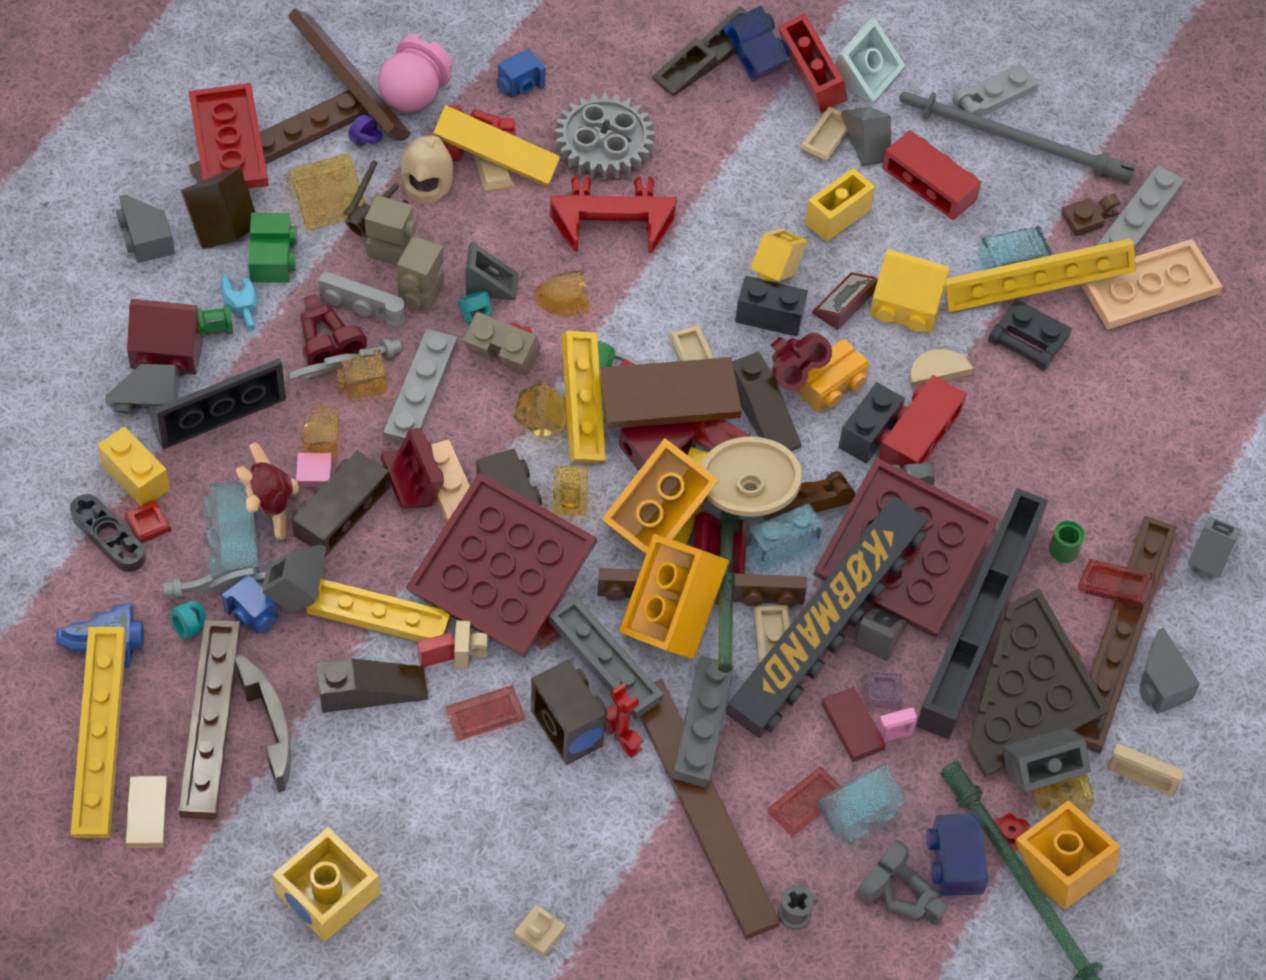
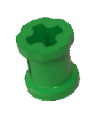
(212, 327)

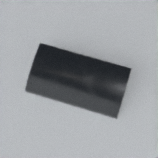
(219, 404)

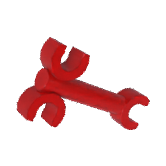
(619, 721)

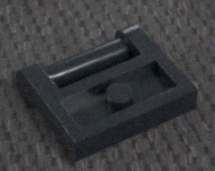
(1033, 327)

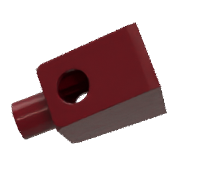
(642, 441)

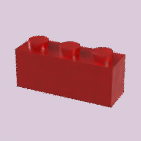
(813, 63)
(931, 174)
(922, 423)

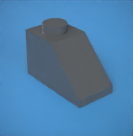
(1213, 548)
(1166, 676)

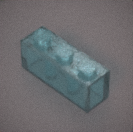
(231, 529)

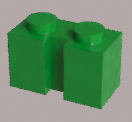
(270, 247)

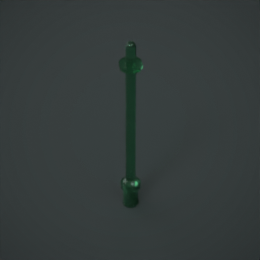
(970, 798)

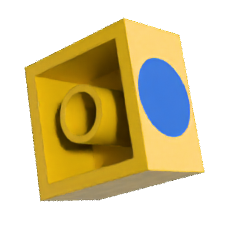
(326, 884)

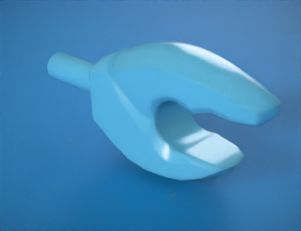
(241, 302)

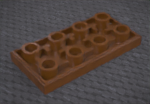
(670, 392)

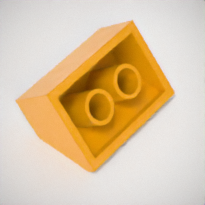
(660, 497)
(673, 596)

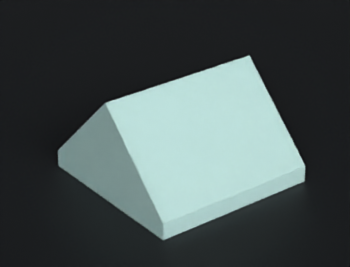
(869, 62)

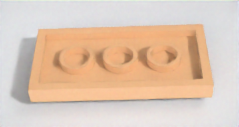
(1161, 283)

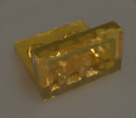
(324, 189)

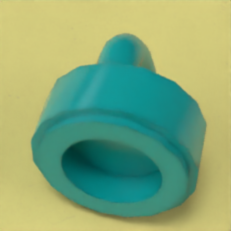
(474, 302)
(185, 621)

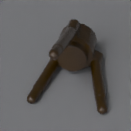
(357, 214)

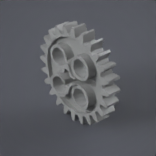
(604, 136)

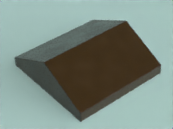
(219, 208)

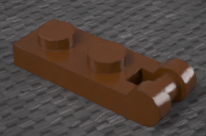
(821, 495)

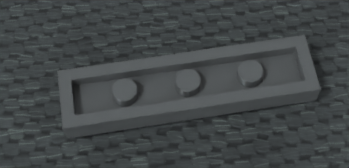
(604, 654)
(702, 723)

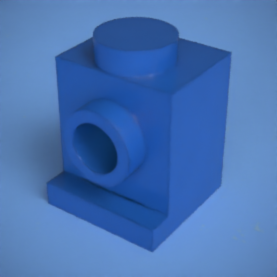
(520, 74)
(250, 605)

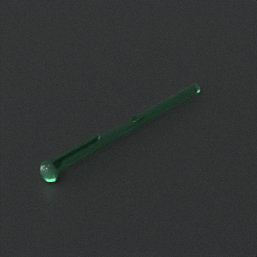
(728, 526)

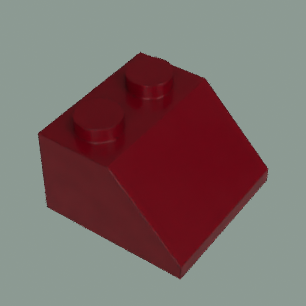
(164, 335)

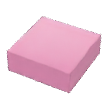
(313, 468)
(897, 724)

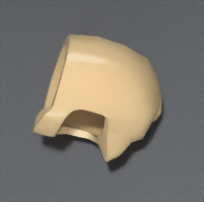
(427, 159)

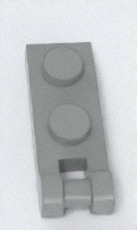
(996, 91)
(362, 299)

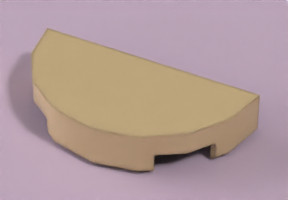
(940, 363)

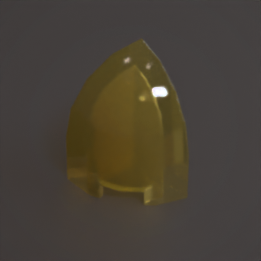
(563, 294)

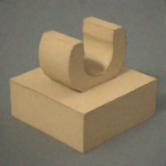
(467, 644)
(539, 930)

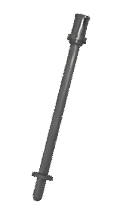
(1100, 163)

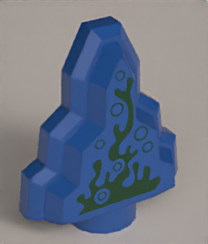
(75, 635)

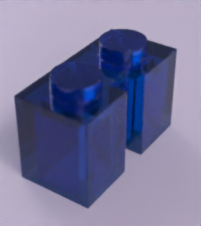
(756, 43)
(959, 854)

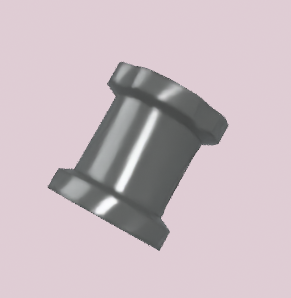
(796, 918)

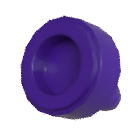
(364, 131)

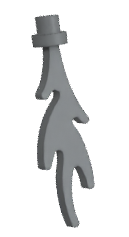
(387, 348)
(206, 584)

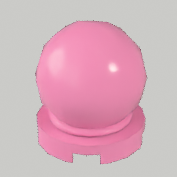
(414, 74)

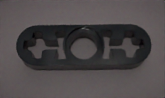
(105, 519)

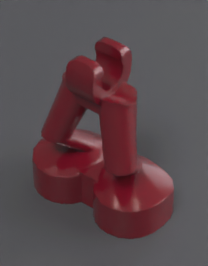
(343, 339)
(797, 357)

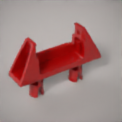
(569, 209)

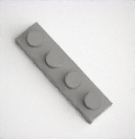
(1145, 207)
(420, 384)

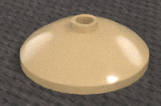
(753, 476)

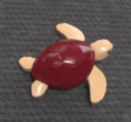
(268, 489)

